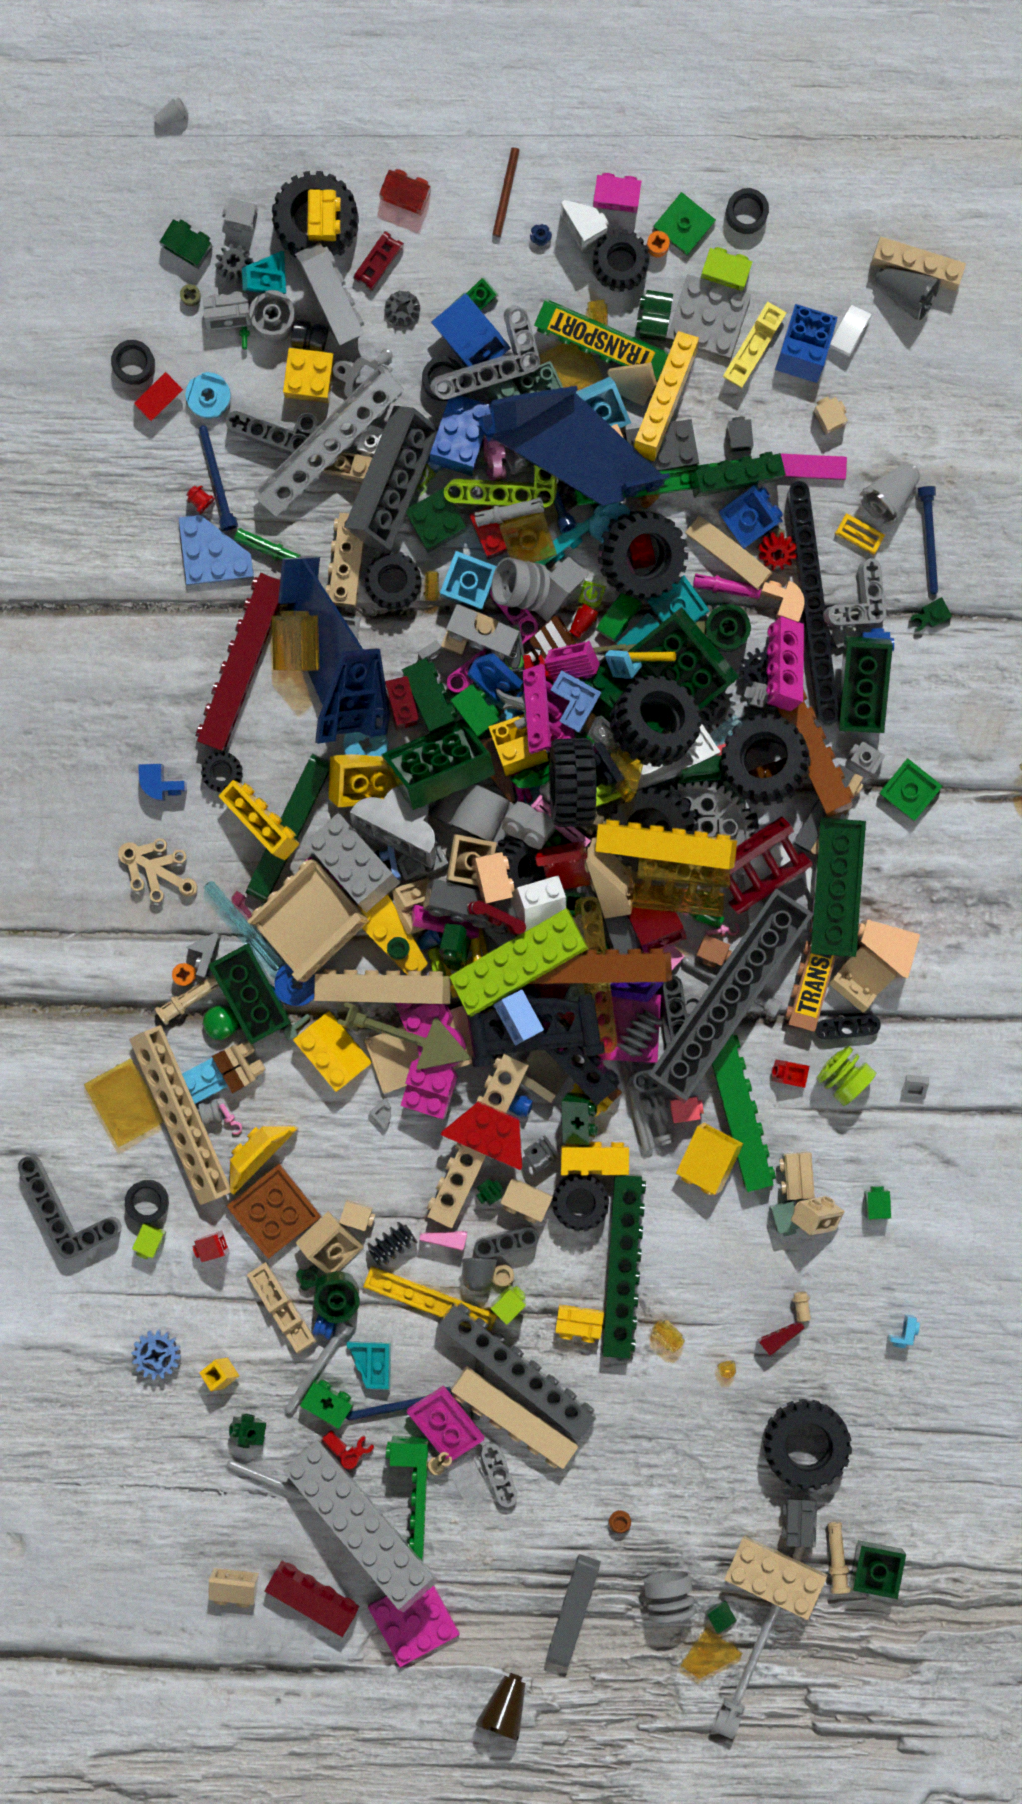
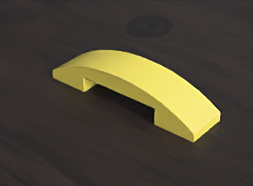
(754, 345)

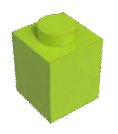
(148, 1241)

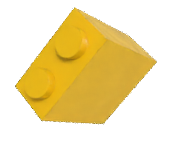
(709, 1159)

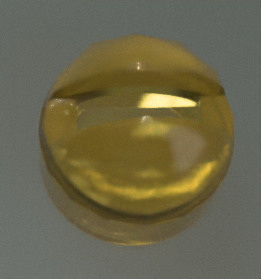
(727, 1369)

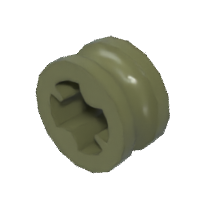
(189, 302)

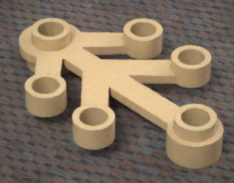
(154, 867)

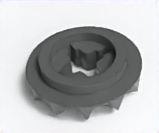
(401, 318)

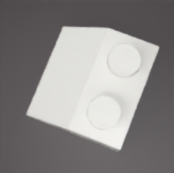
(584, 223)
(538, 901)

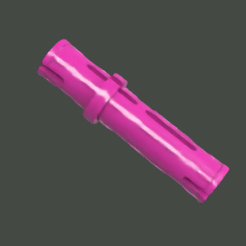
(721, 585)

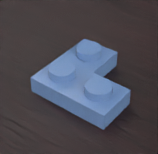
(581, 699)

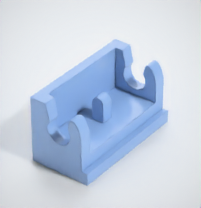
(518, 1017)

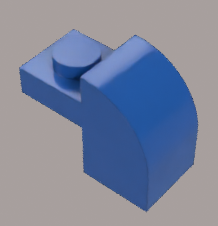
(153, 784)

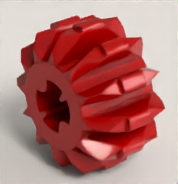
(784, 555)

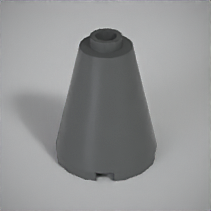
(908, 289)

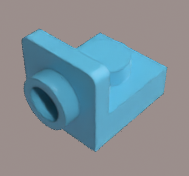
(621, 664)

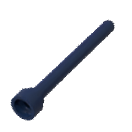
(927, 495)
(227, 520)
(565, 520)
(386, 1408)

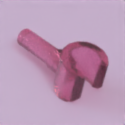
(238, 900)

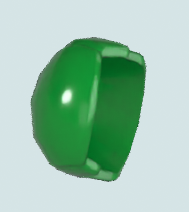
(220, 1022)

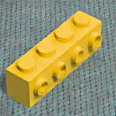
(259, 820)

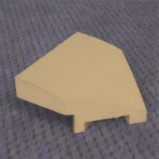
(634, 381)

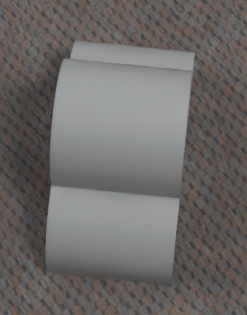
(474, 812)
(397, 825)

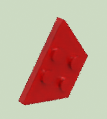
(489, 1133)

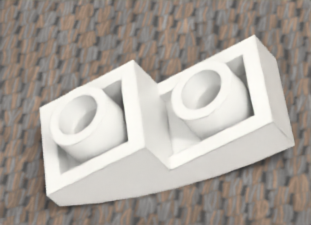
(850, 330)

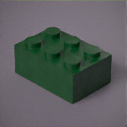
(429, 695)

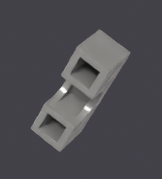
(499, 642)

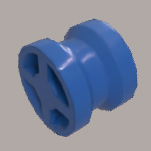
(323, 1327)

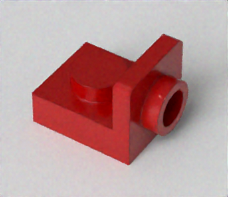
(790, 1073)

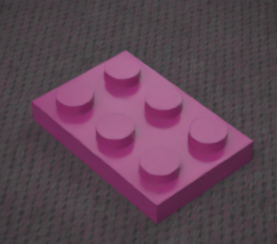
(445, 1423)

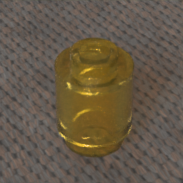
(668, 1335)

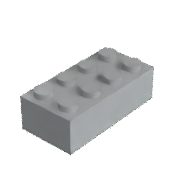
(331, 297)
(352, 862)

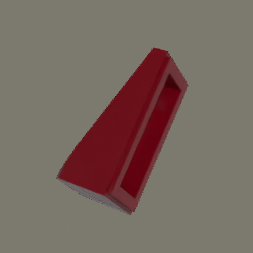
(775, 1340)

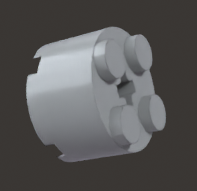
(268, 304)

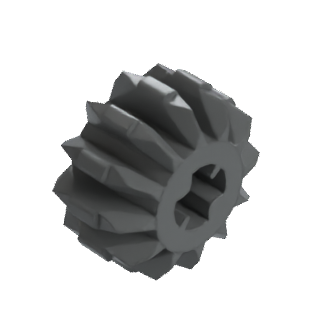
(226, 260)

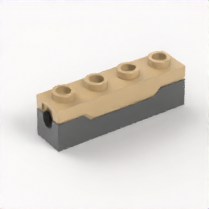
(808, 834)

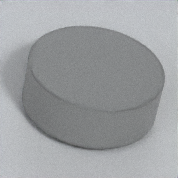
(691, 1001)

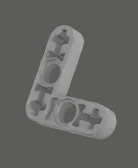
(865, 608)

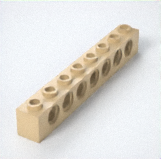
(180, 1115)
(446, 1213)

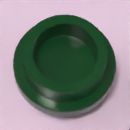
(398, 948)

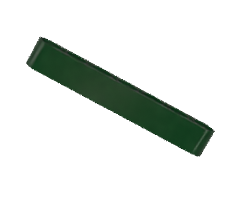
(294, 817)

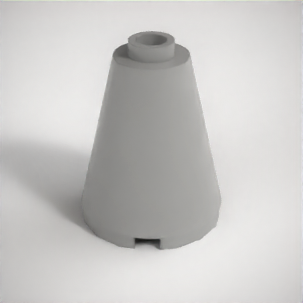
(890, 493)

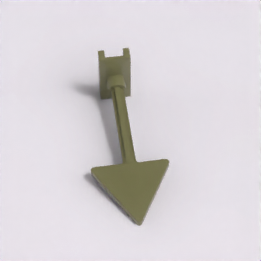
(438, 1047)

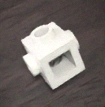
(362, 441)

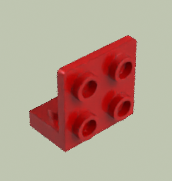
(565, 862)

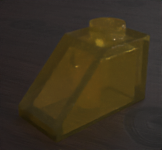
(631, 772)

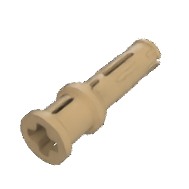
(179, 1004)
(838, 1568)

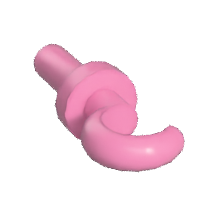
(722, 930)
(229, 1118)

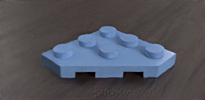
(211, 554)

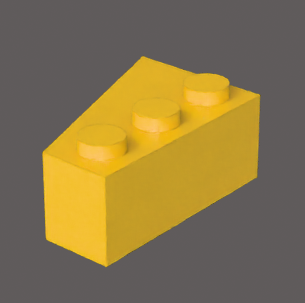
(595, 1159)

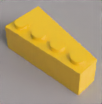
(386, 924)

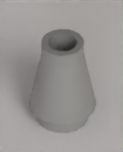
(172, 112)

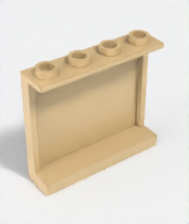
(308, 919)

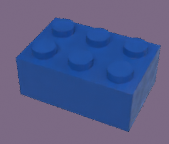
(459, 435)

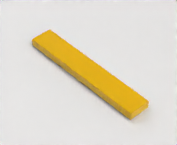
(420, 1296)

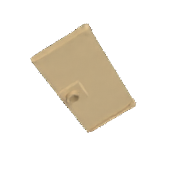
(394, 1056)

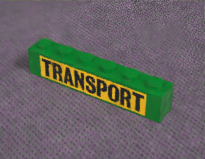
(597, 337)

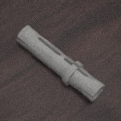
(512, 511)

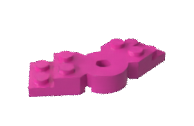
(428, 1088)

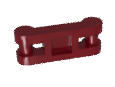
(378, 260)
(497, 917)

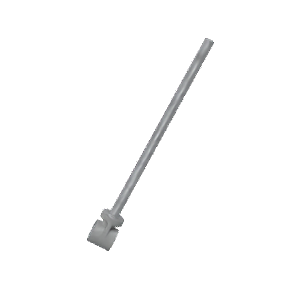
(726, 1721)

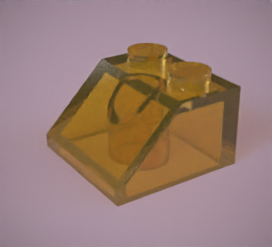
(528, 537)

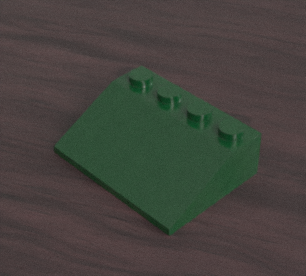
(697, 662)
(439, 764)

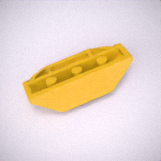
(255, 1152)

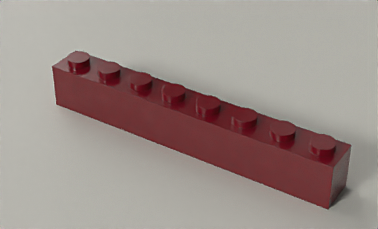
(241, 663)

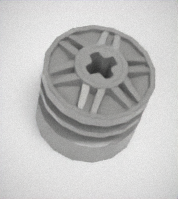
(520, 584)
(669, 1597)

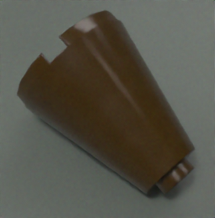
(505, 1708)

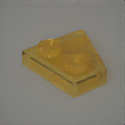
(709, 1654)

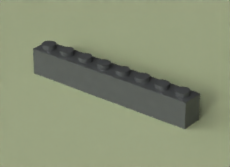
(452, 901)

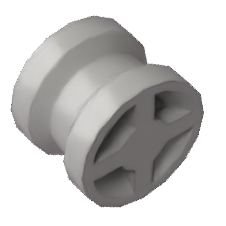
(210, 1112)

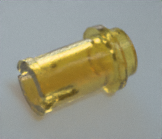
(431, 586)

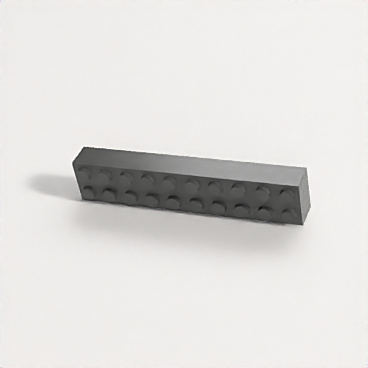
(730, 995)

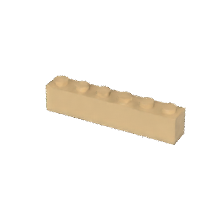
(382, 988)
(514, 1417)

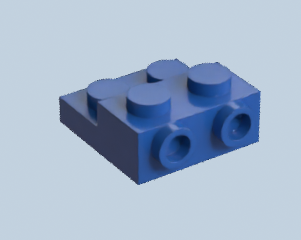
(751, 515)

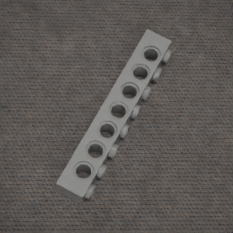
(330, 429)

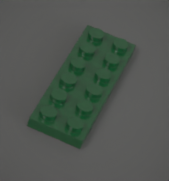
(838, 887)

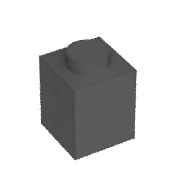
(740, 434)

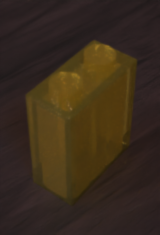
(295, 641)

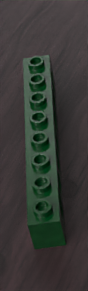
(612, 1346)

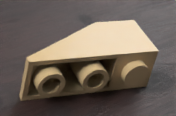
(349, 466)

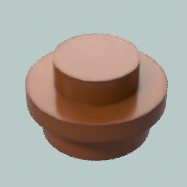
(620, 1521)

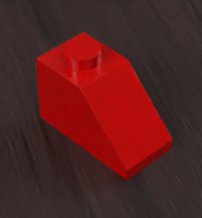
(210, 1246)

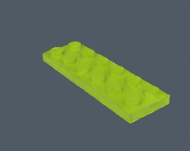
(518, 962)

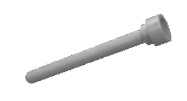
(770, 1006)
(341, 1331)
(265, 1478)

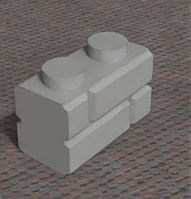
(226, 311)

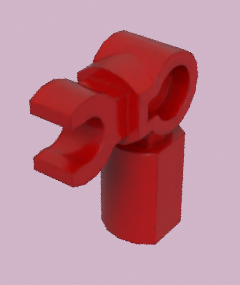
(348, 1458)

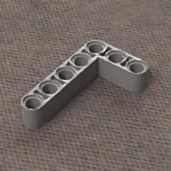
(495, 365)

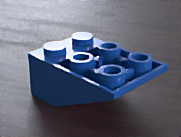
(470, 333)
(806, 343)

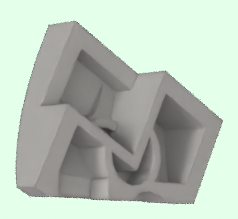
(415, 871)

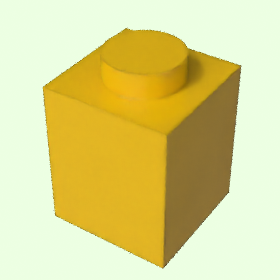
(219, 1374)

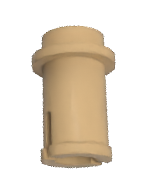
(802, 1306)
(436, 1465)

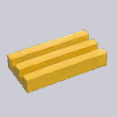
(856, 542)

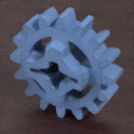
(159, 1364)

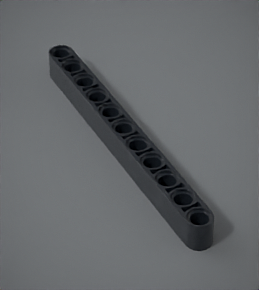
(815, 593)

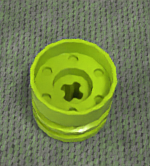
(848, 1077)

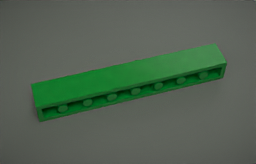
(741, 1116)

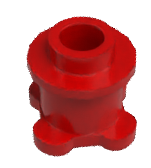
(199, 498)

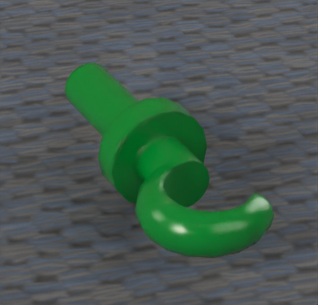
(244, 333)

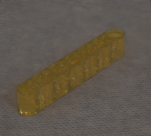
(597, 940)

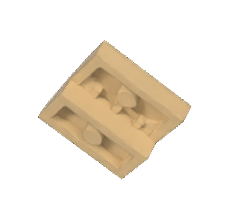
(405, 899)

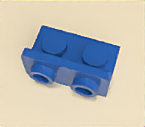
(492, 673)

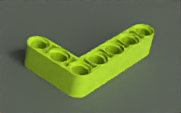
(510, 488)

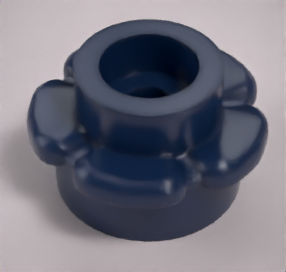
(540, 240)

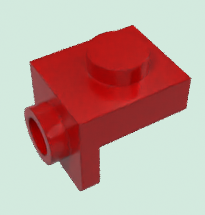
(642, 551)

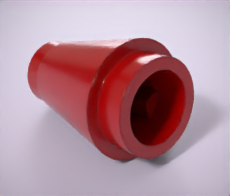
(583, 620)

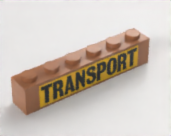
(810, 990)

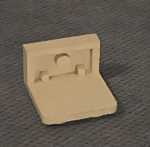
(862, 978)

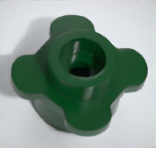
(302, 1275)

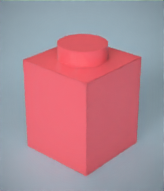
(686, 1111)

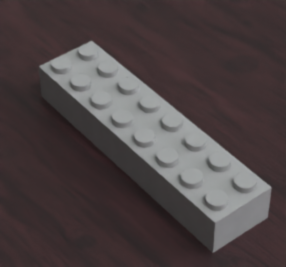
(360, 1526)

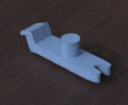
(389, 855)

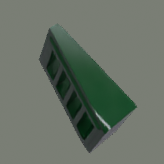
(704, 771)

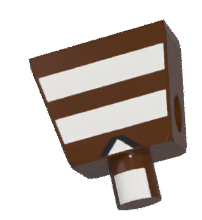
(550, 636)

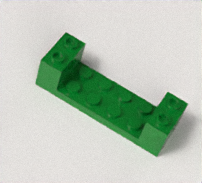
(413, 1452)

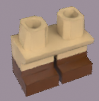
(233, 1057)

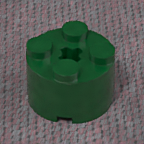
(739, 624)
(334, 1309)

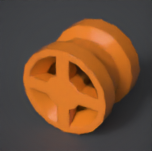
(658, 249)
(188, 974)

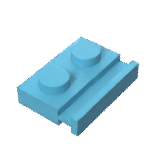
(204, 1080)

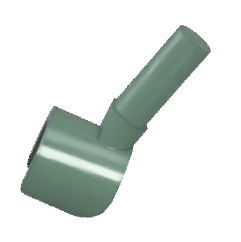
(290, 1032)

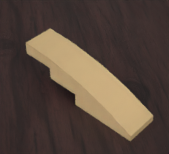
(728, 552)
(282, 1308)

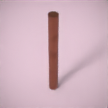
(506, 190)

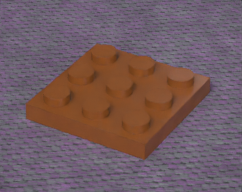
(274, 1211)

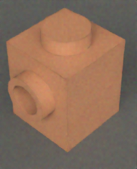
(713, 951)

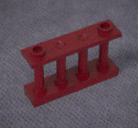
(760, 844)

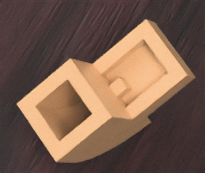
(791, 599)

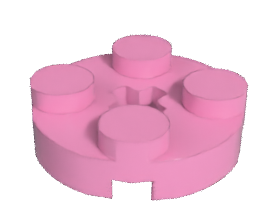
(493, 455)

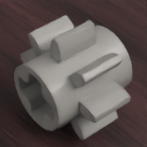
(756, 695)

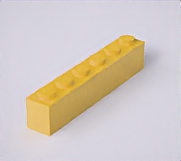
(666, 395)
(666, 845)

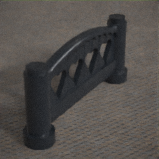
(582, 1033)

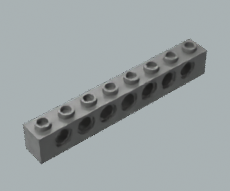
(576, 1425)

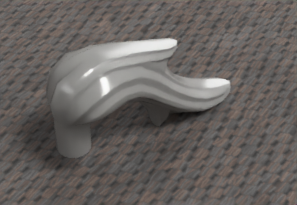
(514, 703)

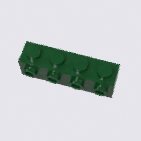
(737, 475)

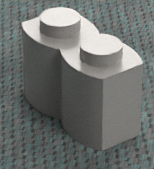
(527, 824)

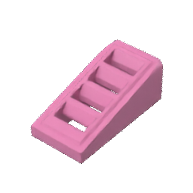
(449, 1239)

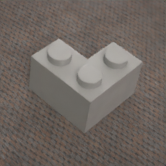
(564, 581)

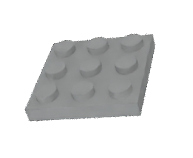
(711, 314)

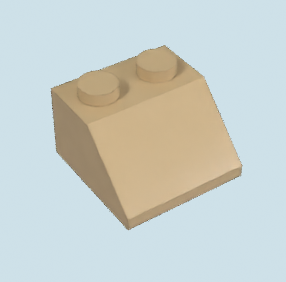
(329, 1244)
(233, 1587)

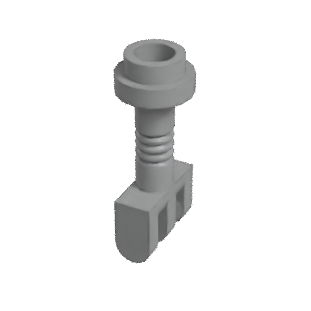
(654, 1105)

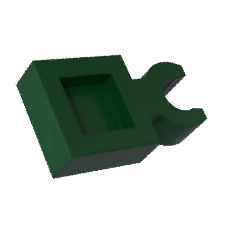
(934, 614)

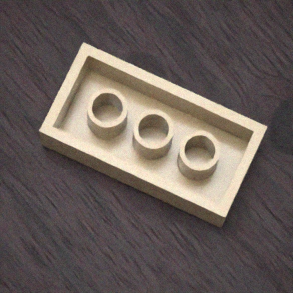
(776, 1577)

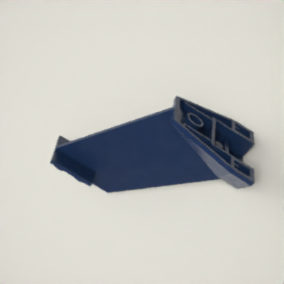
(571, 443)
(348, 676)

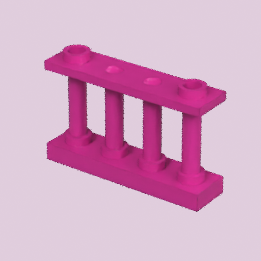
(543, 711)

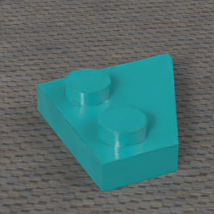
(265, 274)
(373, 1362)

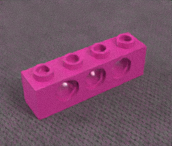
(785, 663)

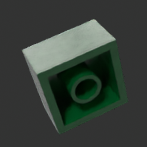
(435, 520)
(877, 1569)

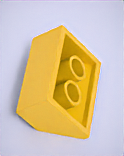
(332, 1051)

